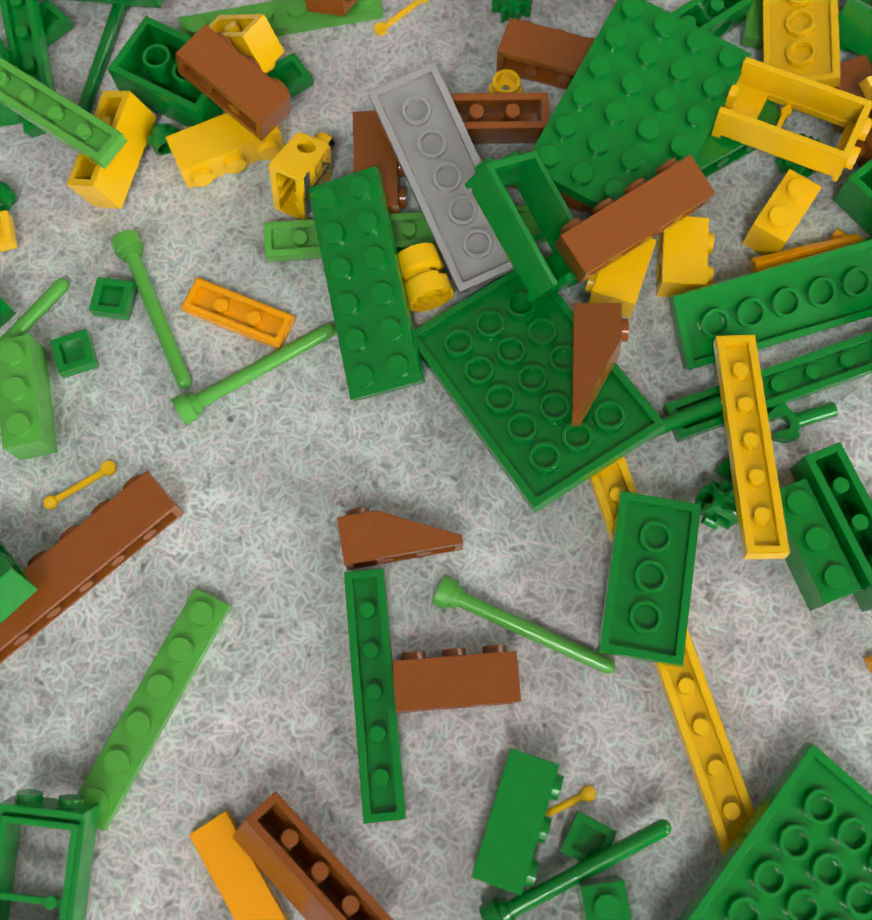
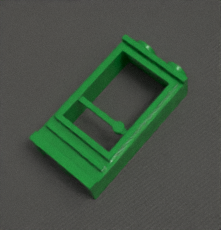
(529, 174)
(64, 813)

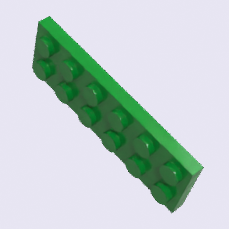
(365, 285)
(776, 302)

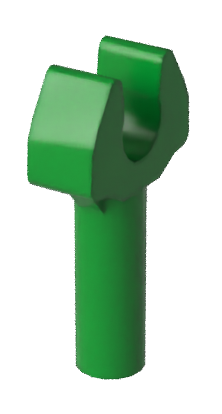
(797, 420)

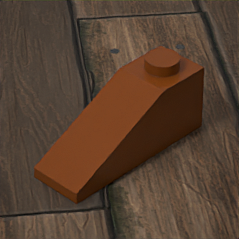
(596, 347)
(384, 538)

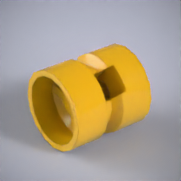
(423, 279)

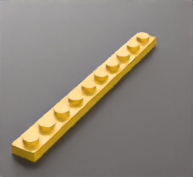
(690, 702)

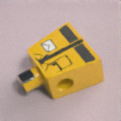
(298, 166)

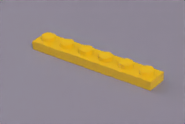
(750, 448)

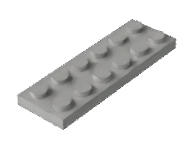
(437, 163)

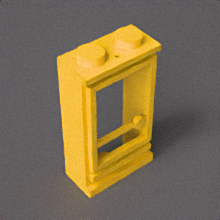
(765, 82)

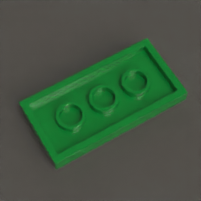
(650, 579)

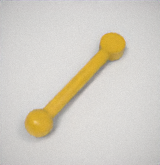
(381, 28)
(107, 468)
(586, 794)

